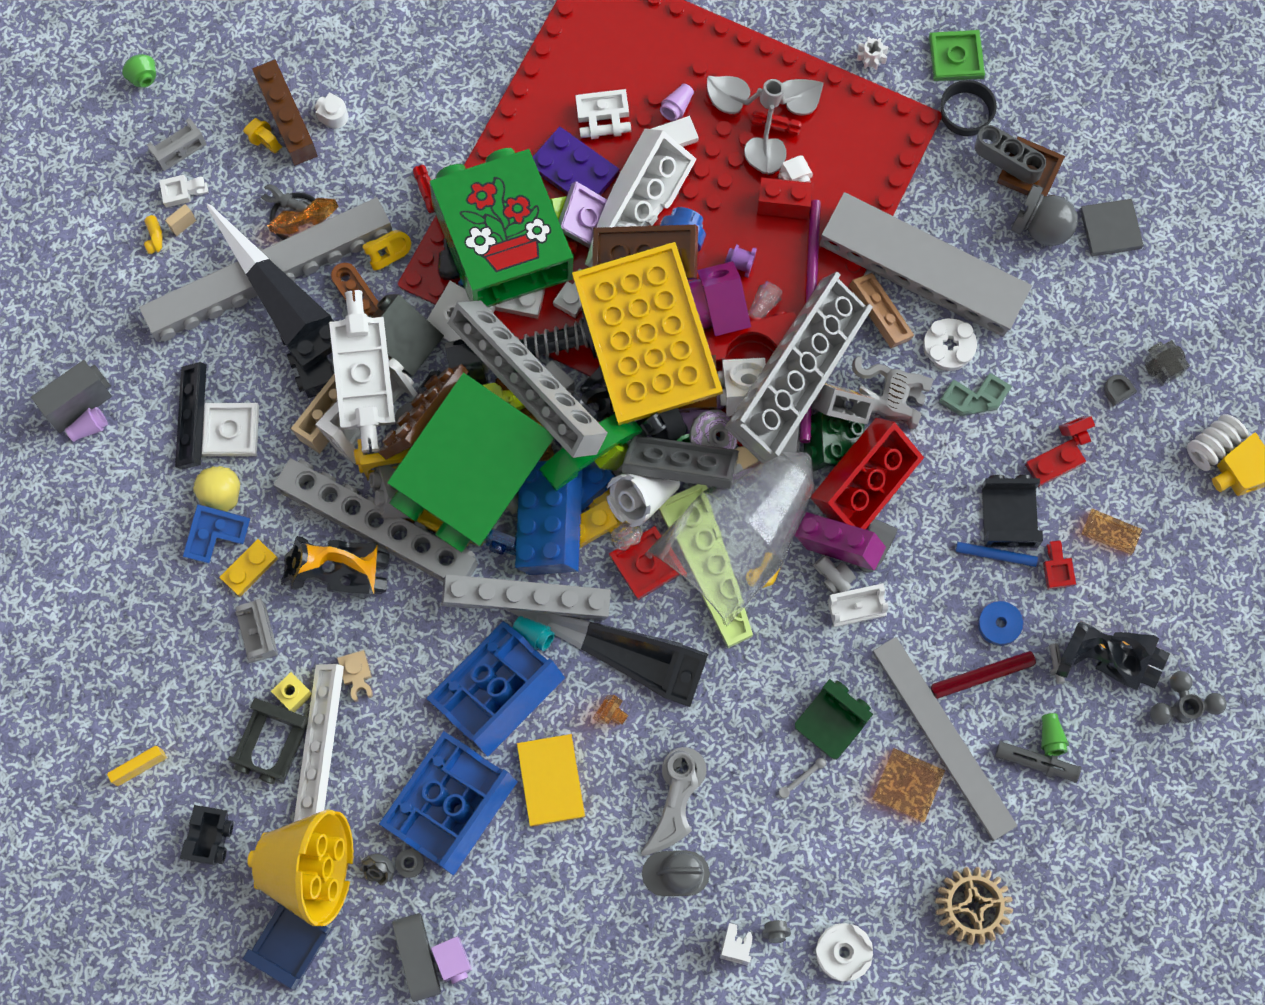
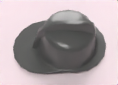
(675, 873)

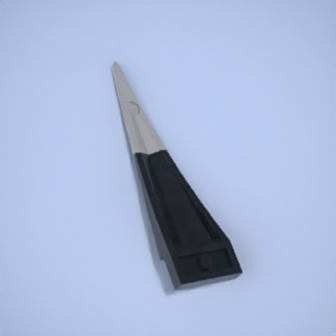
(654, 662)

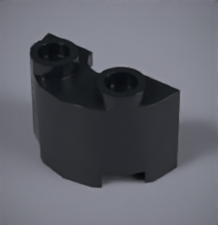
(207, 836)

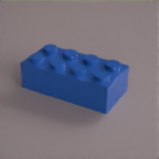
(548, 525)

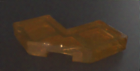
(289, 221)

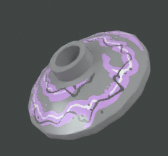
(707, 425)

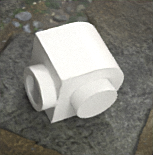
(331, 111)
(796, 170)

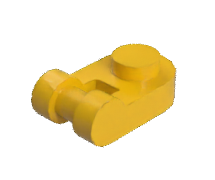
(396, 245)

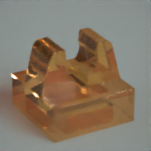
(610, 711)

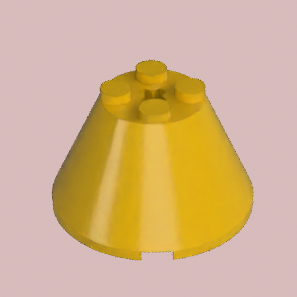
(306, 865)

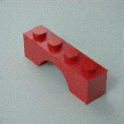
(762, 331)

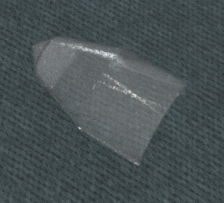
(739, 536)

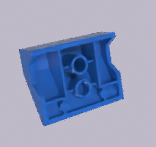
(496, 688)
(448, 803)

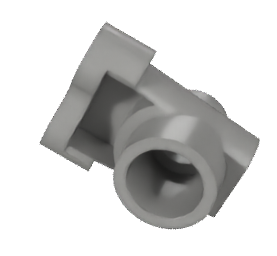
(837, 578)

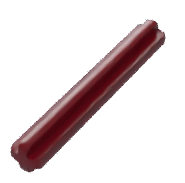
(983, 674)

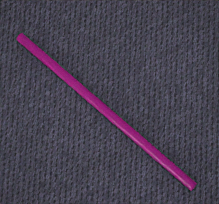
(812, 272)

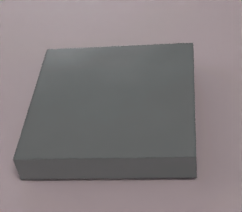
(1111, 227)

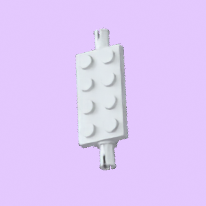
(362, 372)

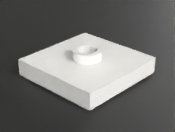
(230, 429)

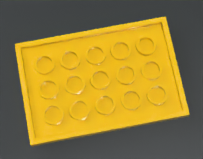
(647, 333)

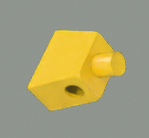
(1243, 467)

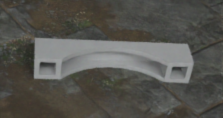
(526, 596)

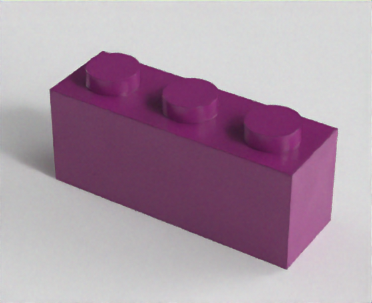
(840, 541)

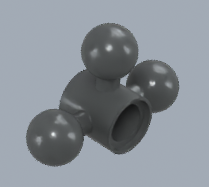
(1182, 683)

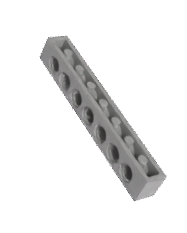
(527, 379)
(297, 473)

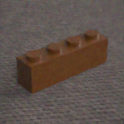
(285, 112)

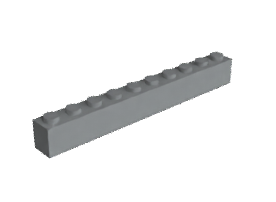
(294, 256)

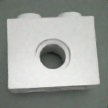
(736, 379)

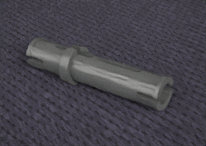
(1069, 772)

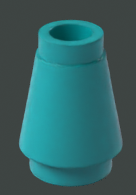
(535, 633)

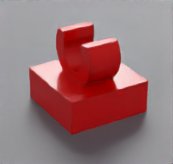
(1078, 429)

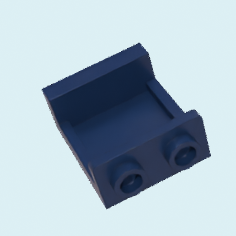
(287, 947)

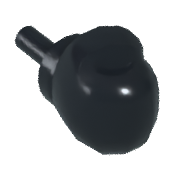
(446, 265)

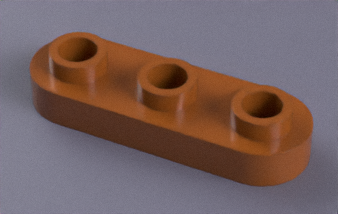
(354, 283)

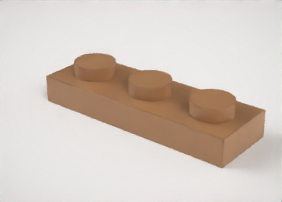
(884, 312)

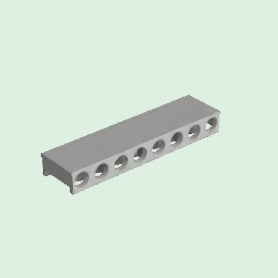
(925, 264)
(798, 369)

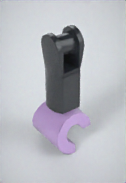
(651, 425)

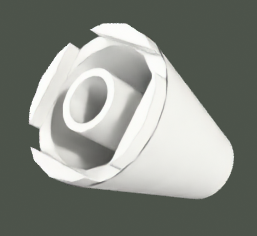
(638, 497)

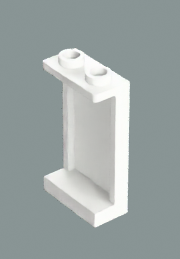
(346, 439)

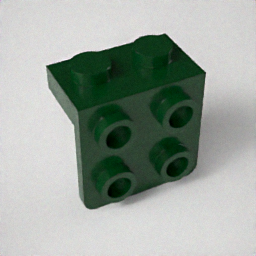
(831, 439)
(833, 719)

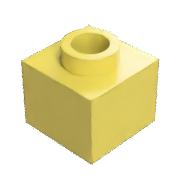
(298, 698)

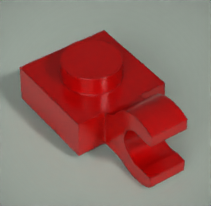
(1058, 571)

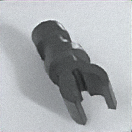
(284, 199)

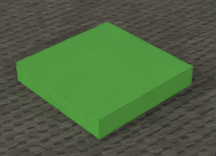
(956, 55)

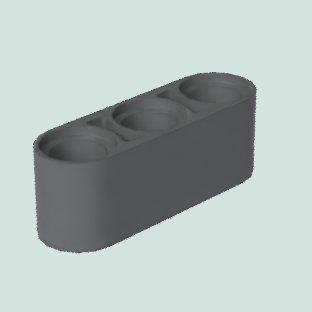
(1014, 165)
(416, 957)

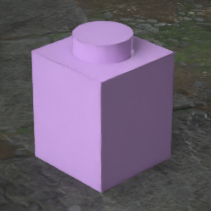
(452, 960)

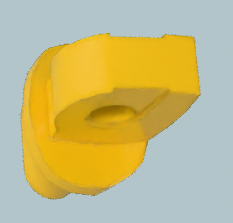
(260, 132)

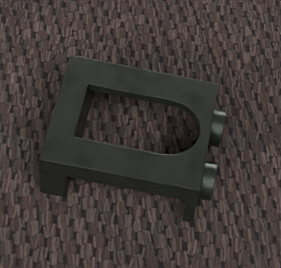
(243, 754)

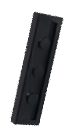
(190, 415)

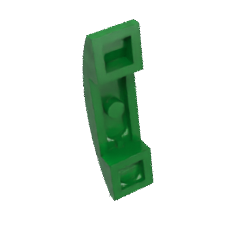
(564, 468)

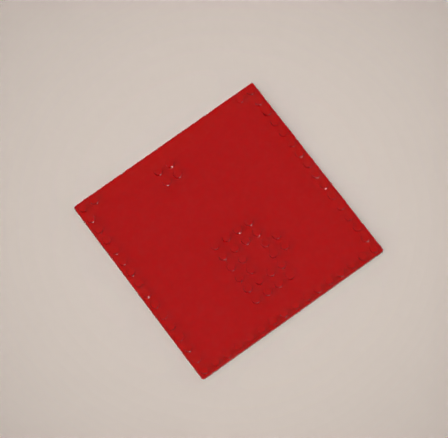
(854, 141)

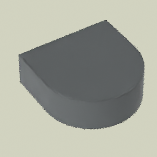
(1118, 389)

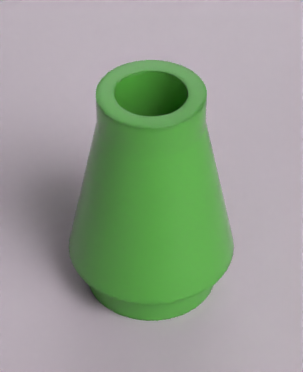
(1053, 737)

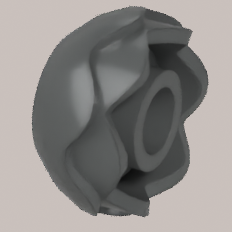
(377, 868)

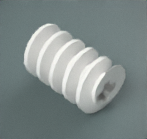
(1216, 440)

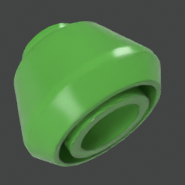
(140, 70)

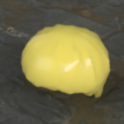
(217, 488)

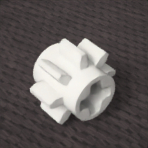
(872, 46)

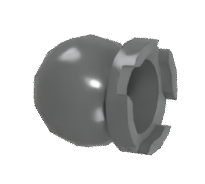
(1048, 219)

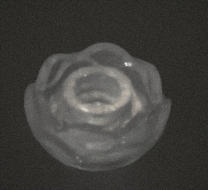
(625, 535)

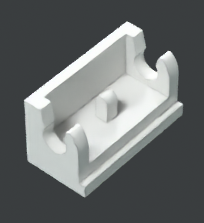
(858, 605)
(735, 950)

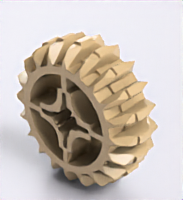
(975, 918)

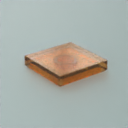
(908, 785)

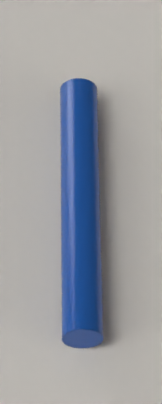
(996, 554)

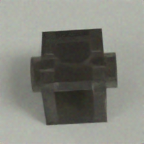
(1166, 362)

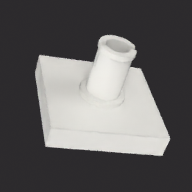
(443, 309)

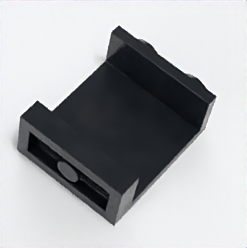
(1010, 512)

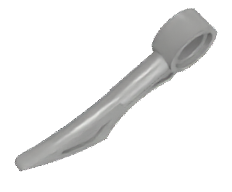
(673, 821)

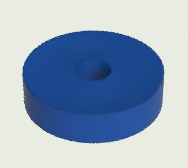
(1005, 612)

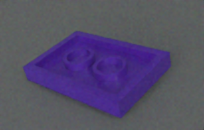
(568, 160)

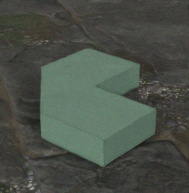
(967, 402)

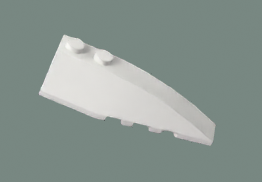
(646, 183)

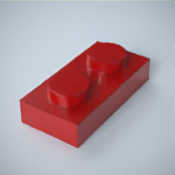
(1056, 462)

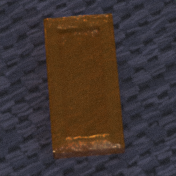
(1111, 531)

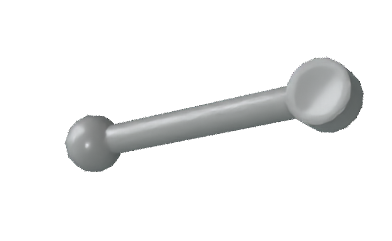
(784, 792)

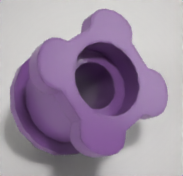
(742, 259)

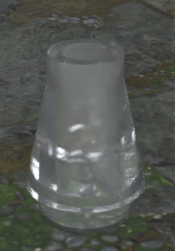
(765, 299)

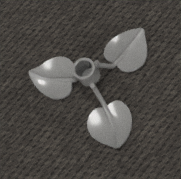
(799, 95)

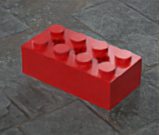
(868, 475)

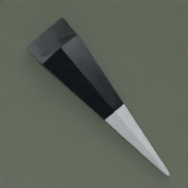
(294, 313)

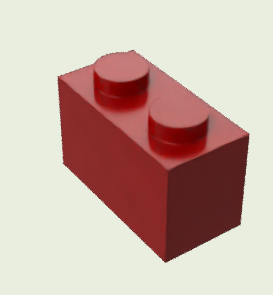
(784, 198)

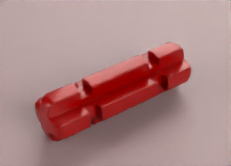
(777, 123)
(423, 182)

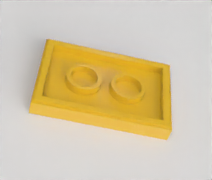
(550, 780)

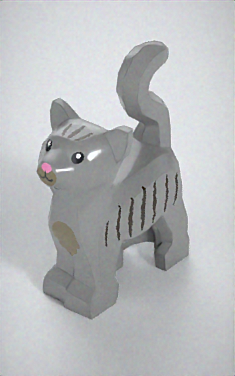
(897, 388)

